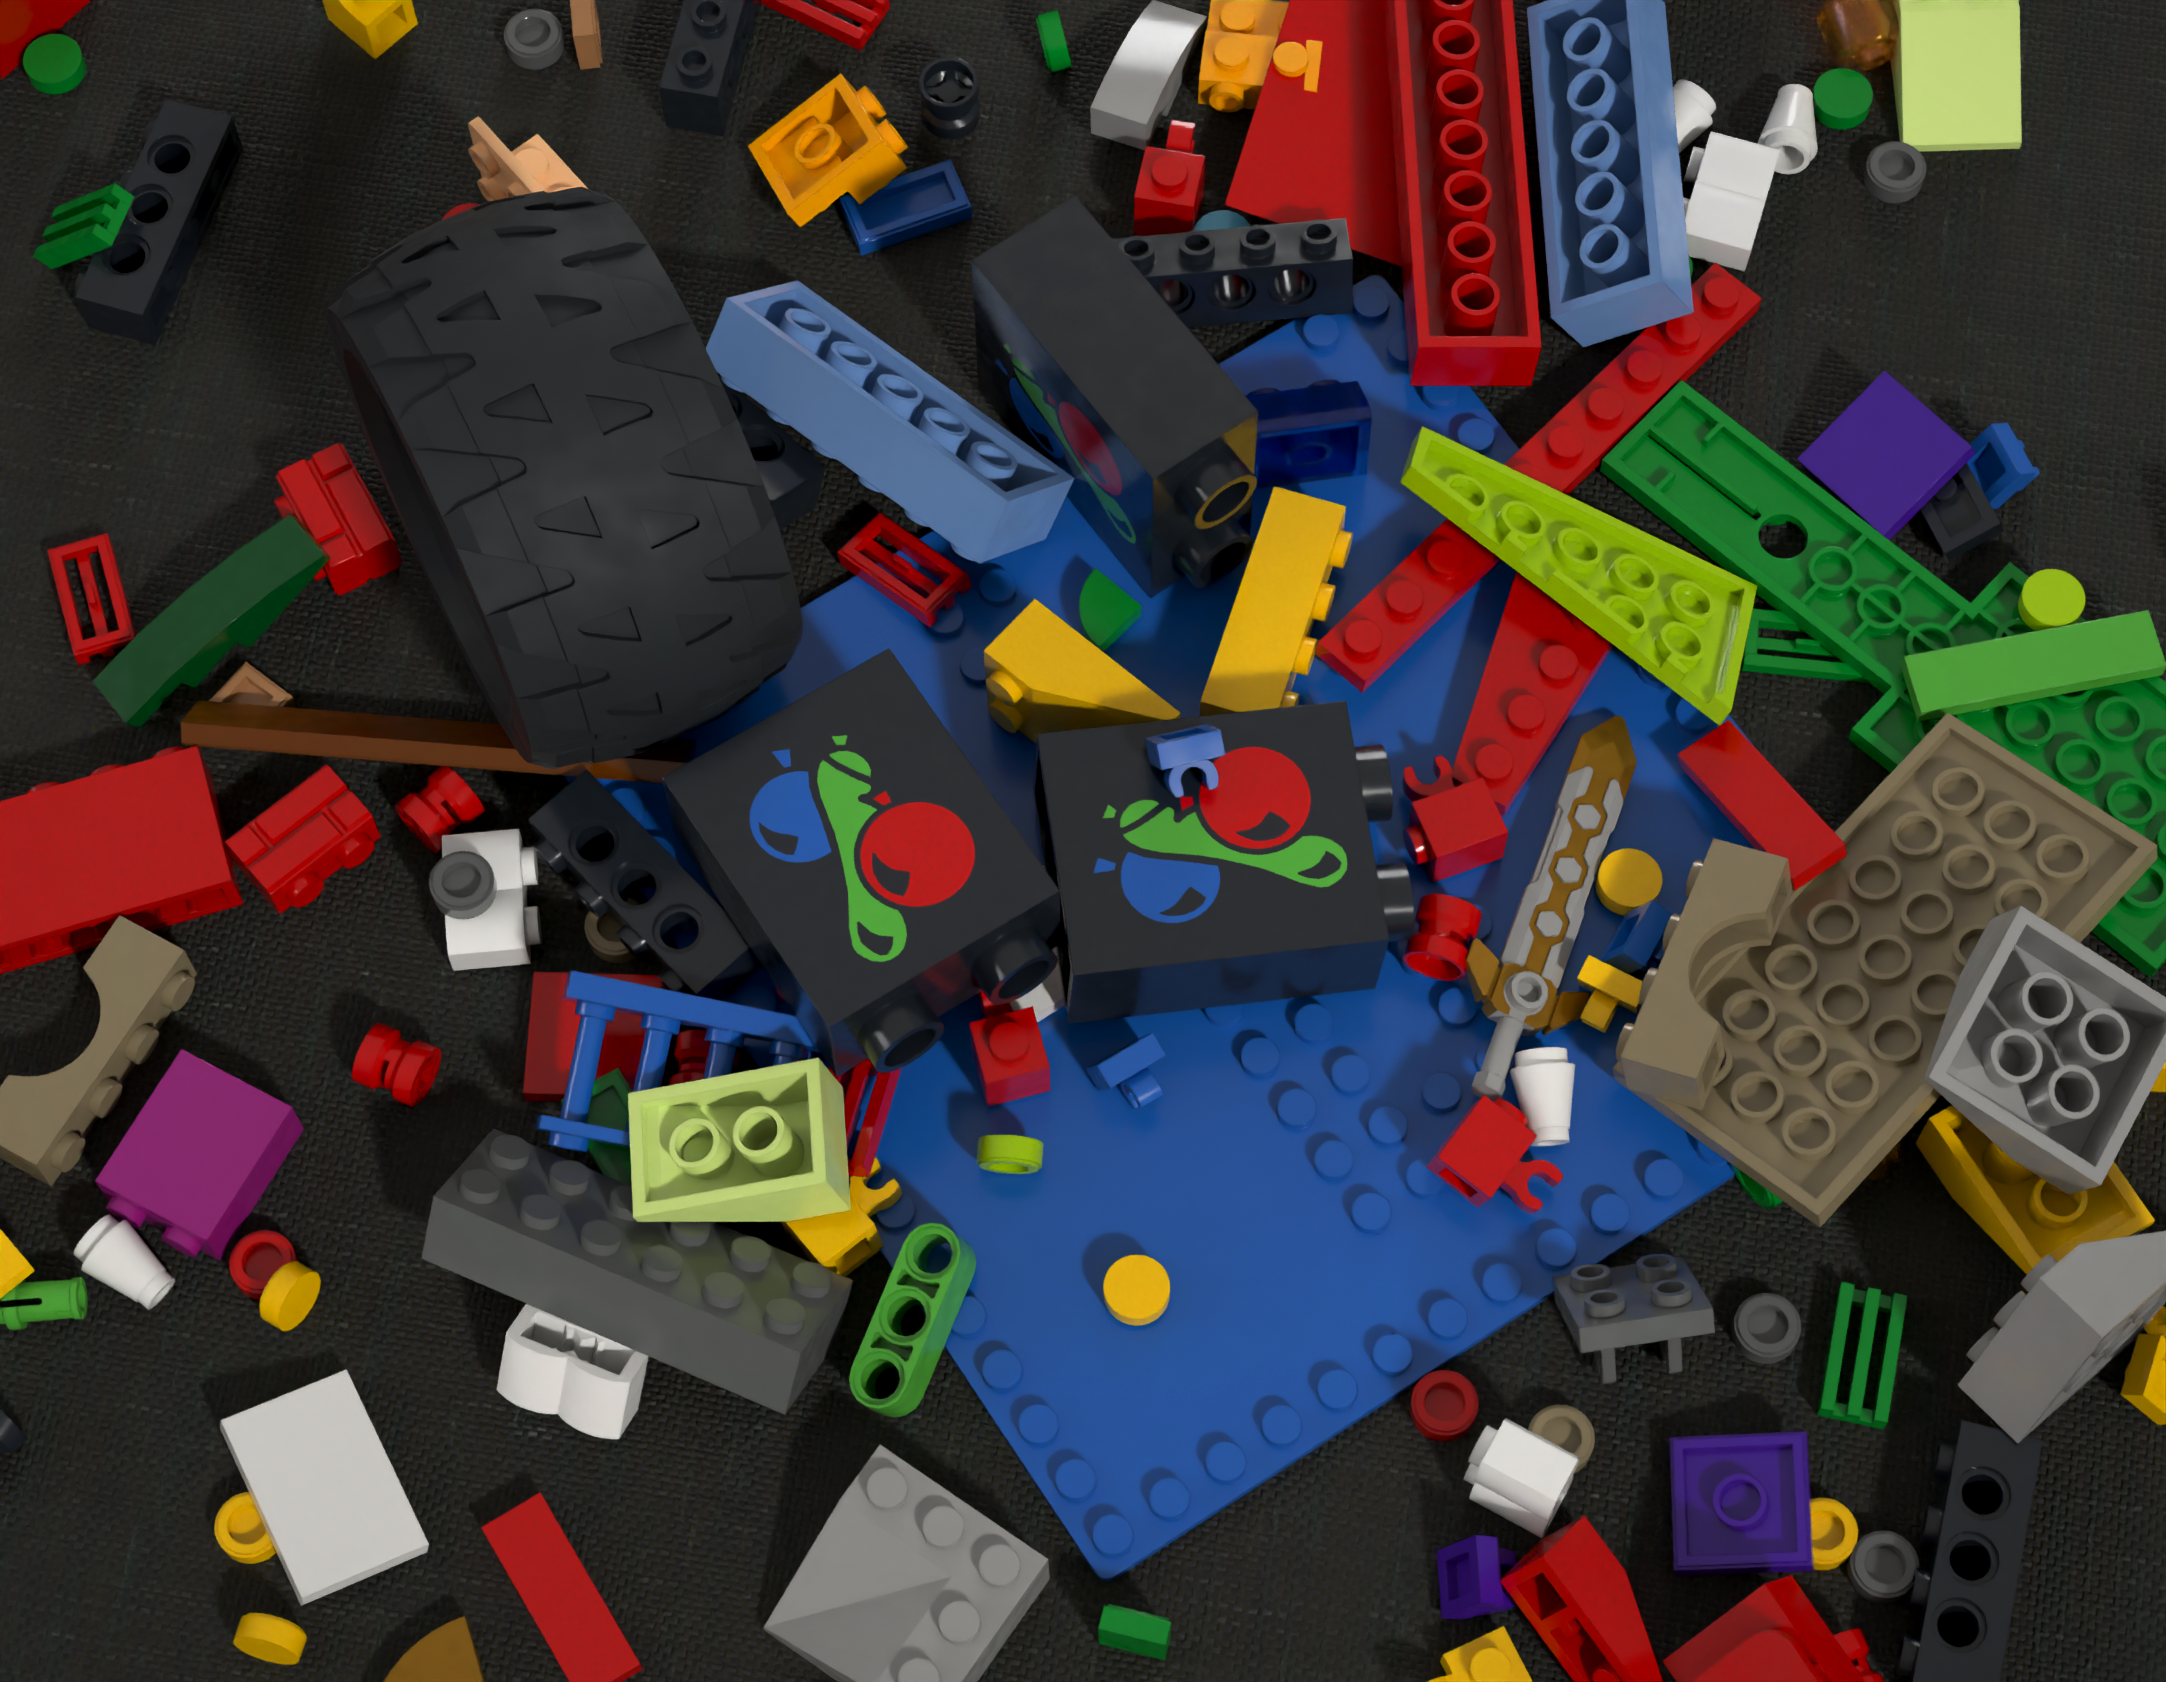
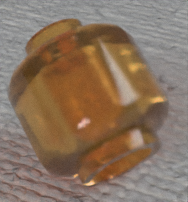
(1859, 31)

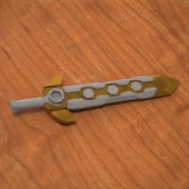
(1551, 909)

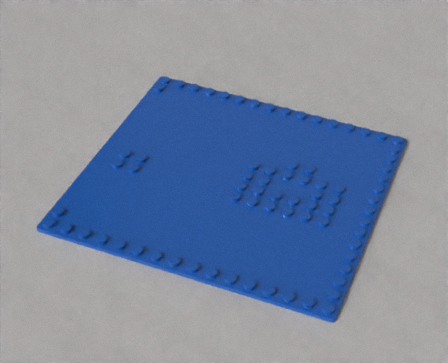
(1290, 1132)

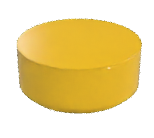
(1628, 880)
(1136, 1290)
(289, 1295)
(242, 1531)
(1833, 1533)
(270, 1638)

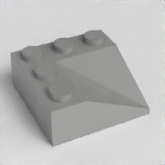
(2049, 1049)
(2065, 1328)
(906, 1583)

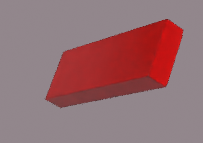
(1761, 803)
(560, 1594)

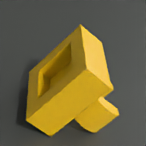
(1609, 990)

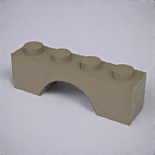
(1730, 906)
(52, 1113)

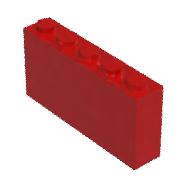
(107, 846)

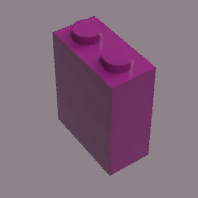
(198, 1157)

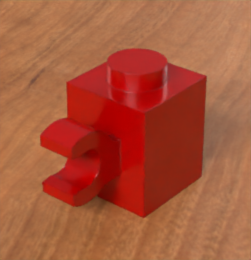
(1170, 185)
(1451, 825)
(1008, 1053)
(1486, 1155)

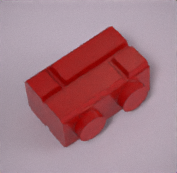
(340, 516)
(304, 840)

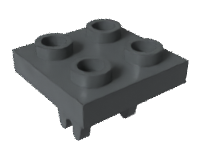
(1633, 1307)

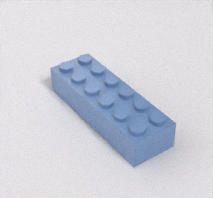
(1608, 166)
(887, 421)

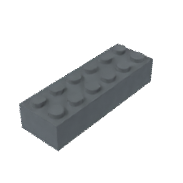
(665, 1289)

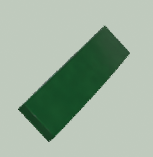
(204, 622)

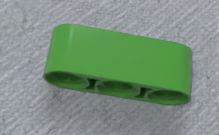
(907, 1287)

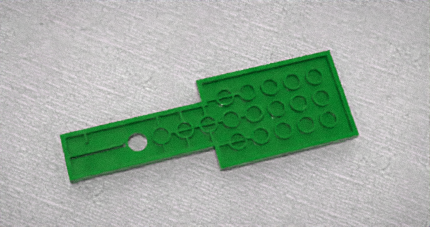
(1880, 604)

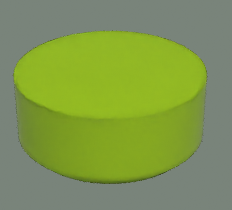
(2051, 600)
(1009, 1154)

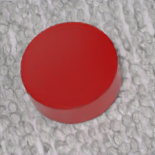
(257, 1259)
(1444, 1405)

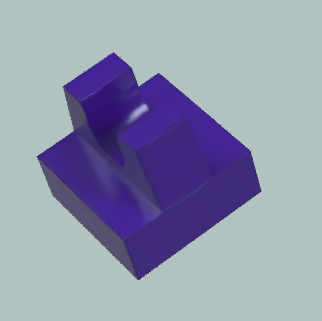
(1471, 1577)

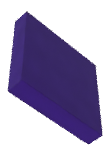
(1886, 455)
(1741, 1503)

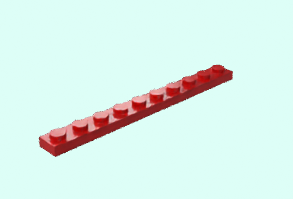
(1557, 456)

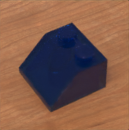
(1311, 433)

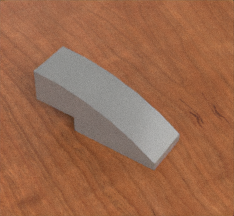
(1146, 74)

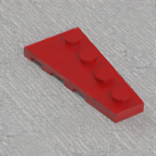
(1527, 690)

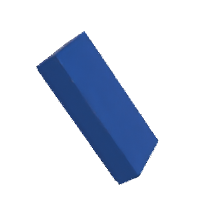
(907, 208)

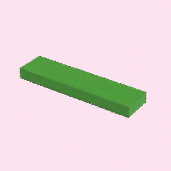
(2033, 665)

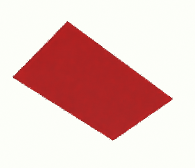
(1328, 148)

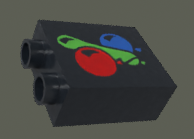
(1117, 398)
(867, 866)
(1225, 888)

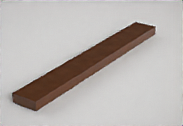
(400, 740)

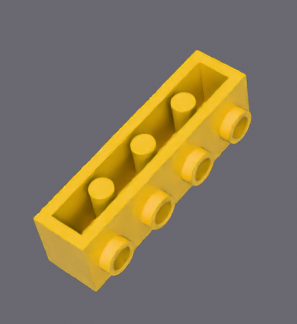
(1278, 605)

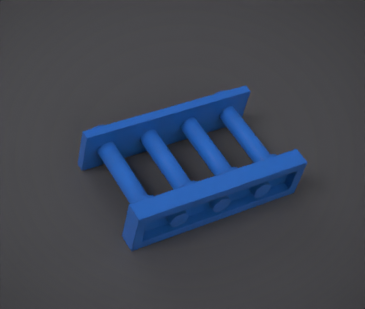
(661, 1017)

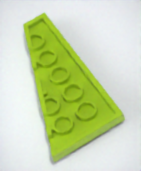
(1635, 590)

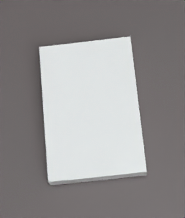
(324, 1487)

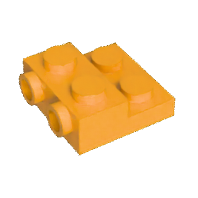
(1240, 49)
(829, 149)

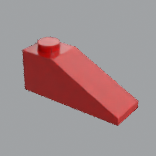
(1583, 1607)

